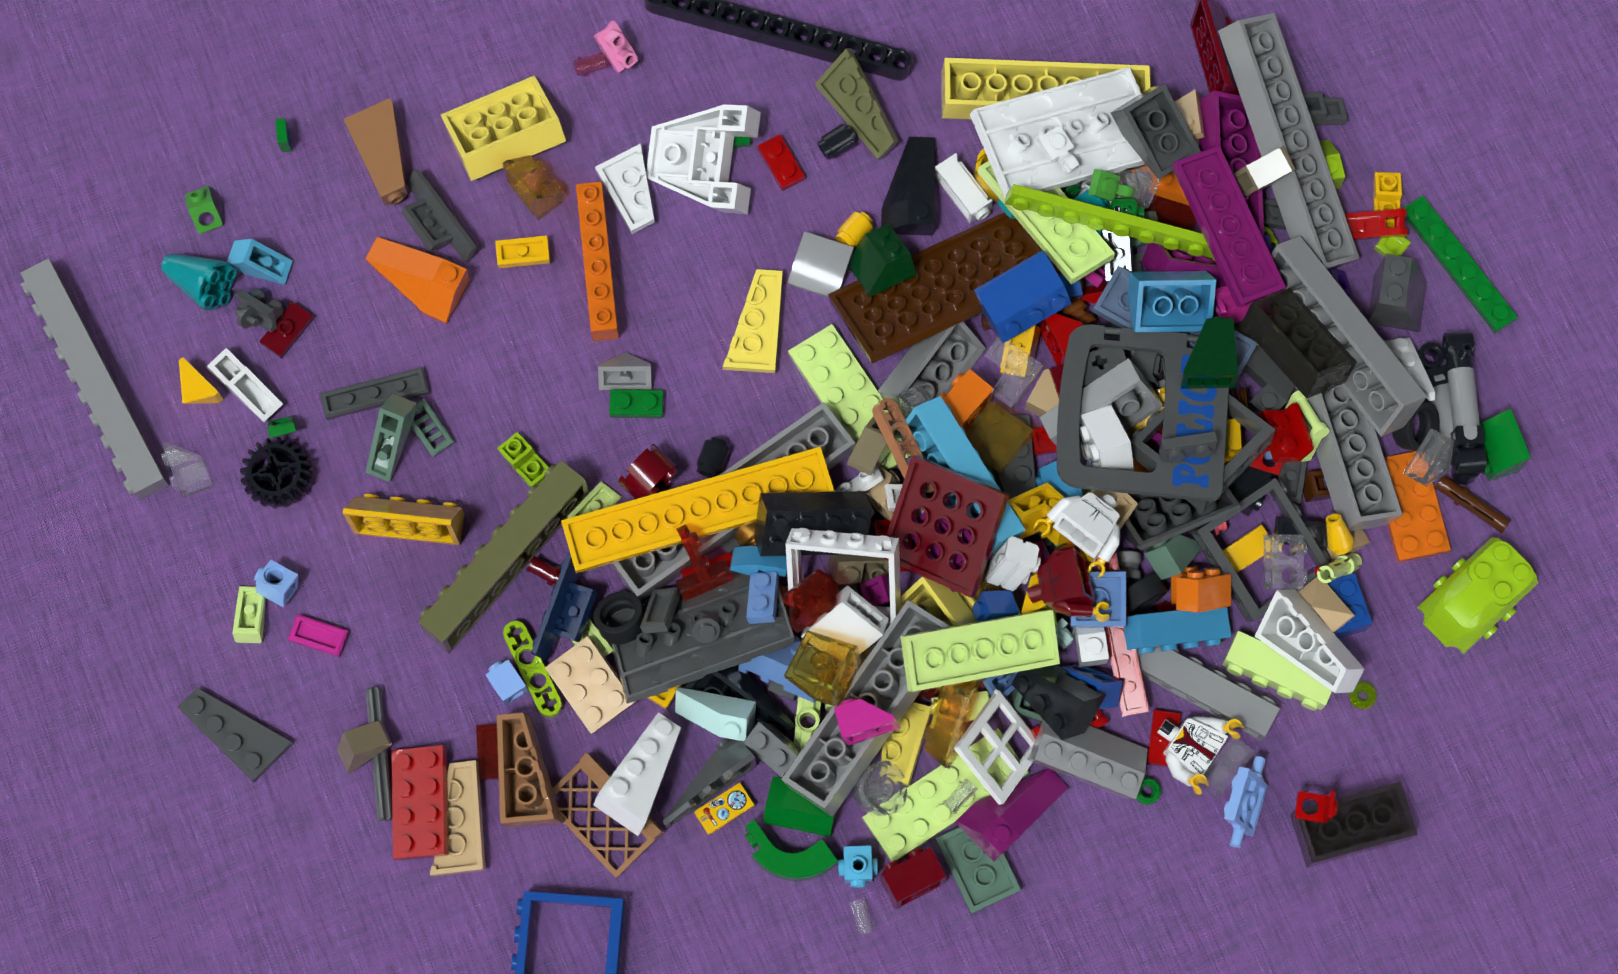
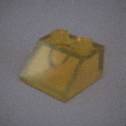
(532, 185)
(824, 667)

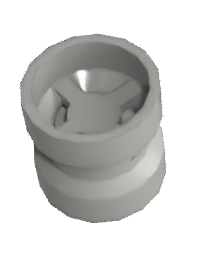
(1129, 563)

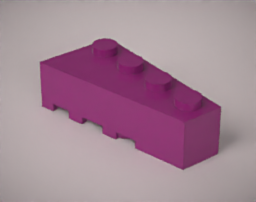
(1161, 259)

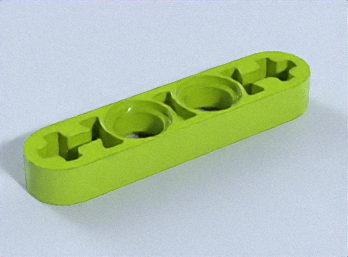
(532, 669)

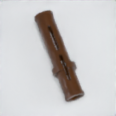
(1473, 504)

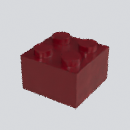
(912, 877)

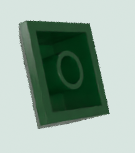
(881, 261)

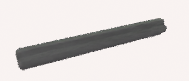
(380, 761)

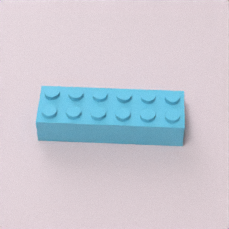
(947, 445)

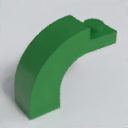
(789, 866)

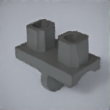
(254, 311)

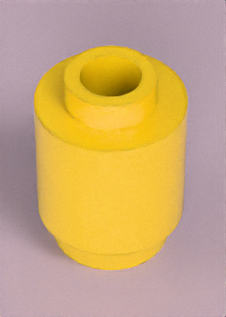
(854, 229)

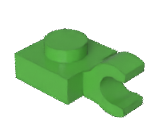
(1106, 186)

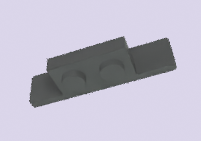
(433, 219)

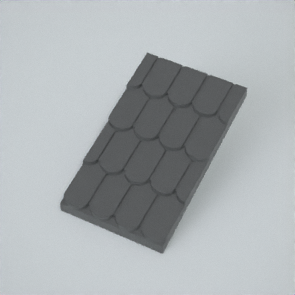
(675, 657)

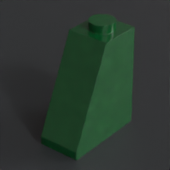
(1213, 357)

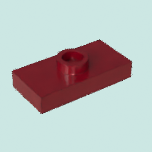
(289, 328)

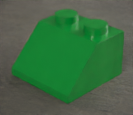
(1503, 446)

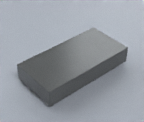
(660, 610)

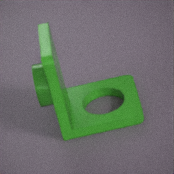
(200, 202)

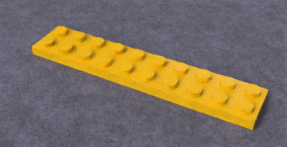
(703, 506)

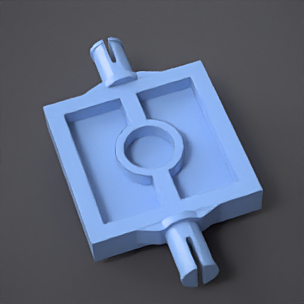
(1246, 801)

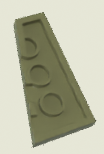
(855, 101)

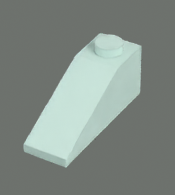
(717, 713)

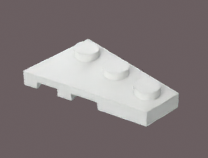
(628, 187)

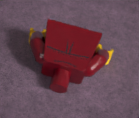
(1067, 585)

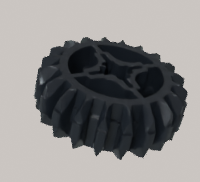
(265, 475)

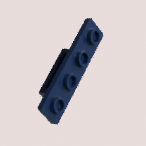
(566, 612)

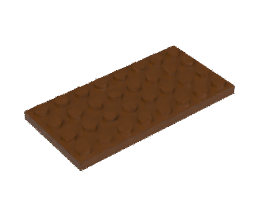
(940, 290)

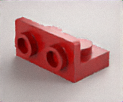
(1291, 435)

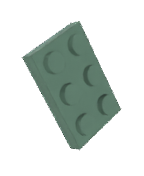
(975, 873)

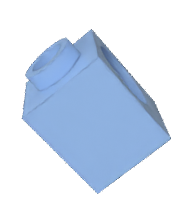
(280, 592)
(506, 681)

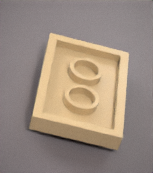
(589, 684)

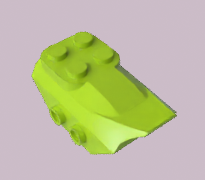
(1477, 595)

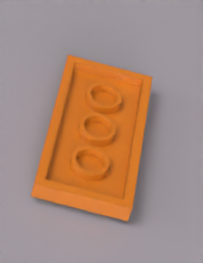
(1421, 527)

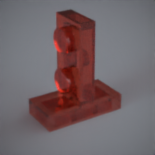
(705, 575)

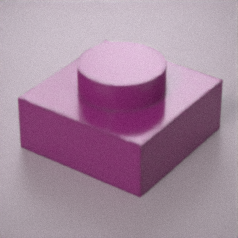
(876, 591)

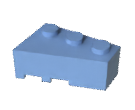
(773, 667)

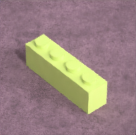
(1270, 669)

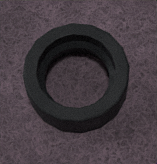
(1427, 419)
(1144, 593)
(613, 603)

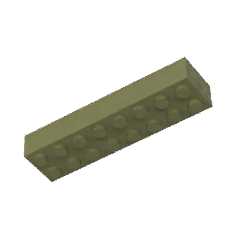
(503, 556)

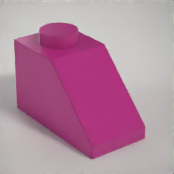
(863, 721)

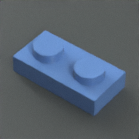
(762, 597)

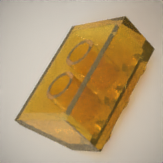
(949, 720)

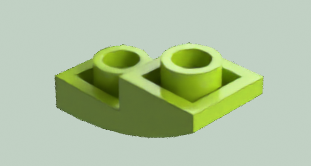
(523, 459)

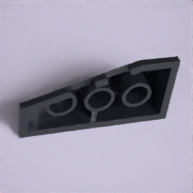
(911, 192)
(740, 685)

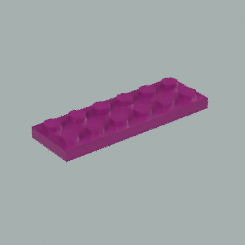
(1228, 226)

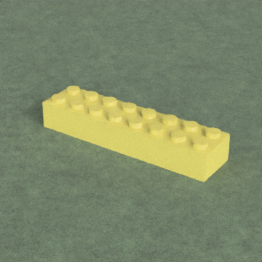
(983, 82)

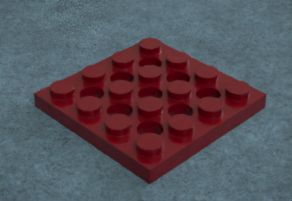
(983, 528)

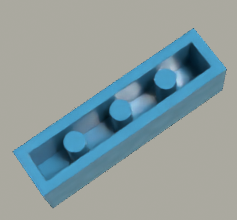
(1176, 628)

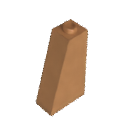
(378, 144)

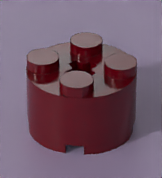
(649, 473)

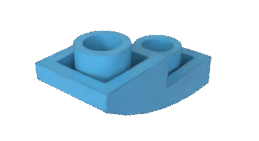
(748, 560)

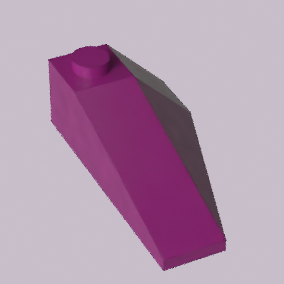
(998, 826)

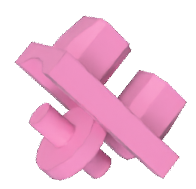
(616, 47)

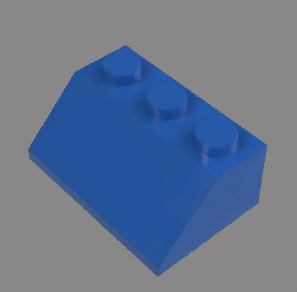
(1022, 297)

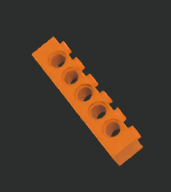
(597, 261)

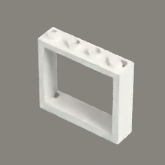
(851, 544)

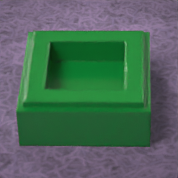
(283, 135)
(281, 426)

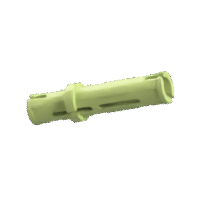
(1342, 566)

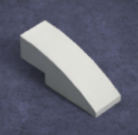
(244, 385)

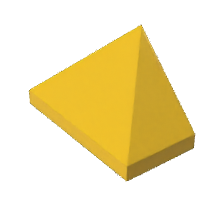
(195, 387)

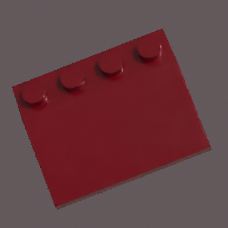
(1205, 24)

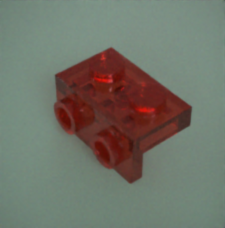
(811, 599)

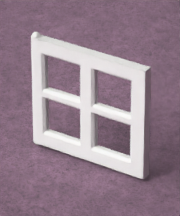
(979, 725)

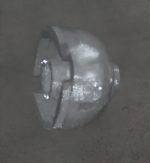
(880, 789)

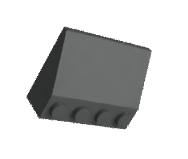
(1165, 517)

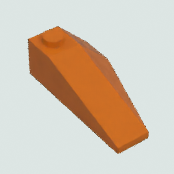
(421, 277)

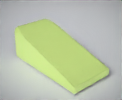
(597, 499)
(249, 616)

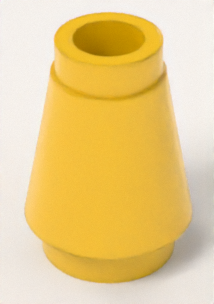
(1338, 535)

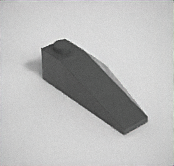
(721, 770)

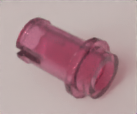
(589, 64)

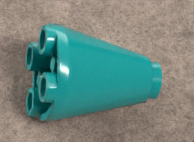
(201, 279)

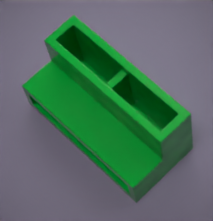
(794, 812)

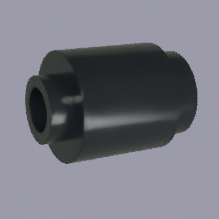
(837, 141)
(712, 457)

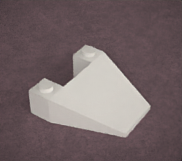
(696, 155)

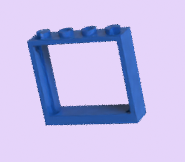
(524, 908)

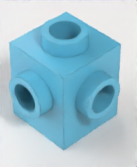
(857, 856)

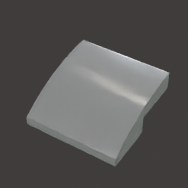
(820, 265)

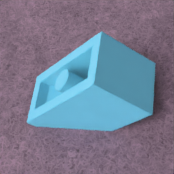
(259, 261)

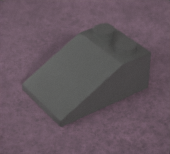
(1155, 129)

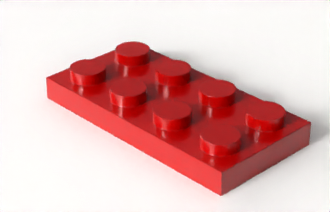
(419, 802)

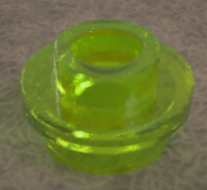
(1370, 693)

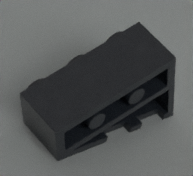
(1059, 699)

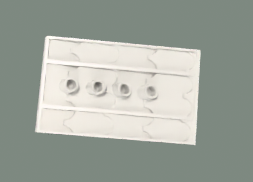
(1081, 109)

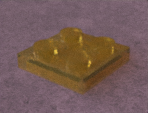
(998, 436)

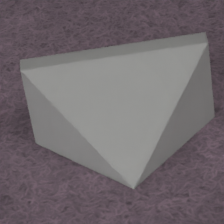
(625, 373)

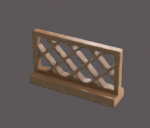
(599, 775)

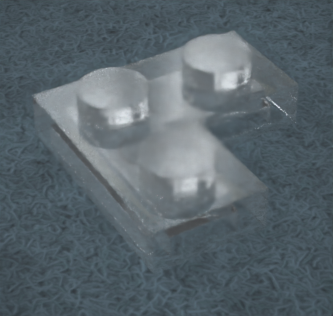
(1019, 371)

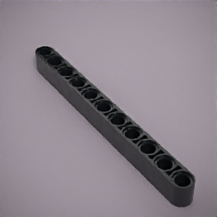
(787, 39)

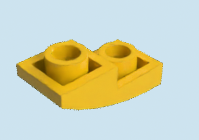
(1387, 193)
(1246, 549)

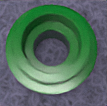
(1155, 788)

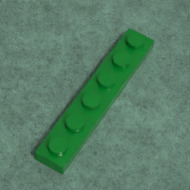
(1459, 265)

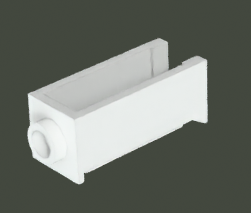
(963, 189)

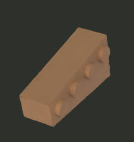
(523, 777)

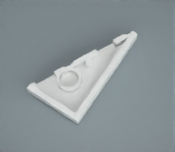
(1408, 357)

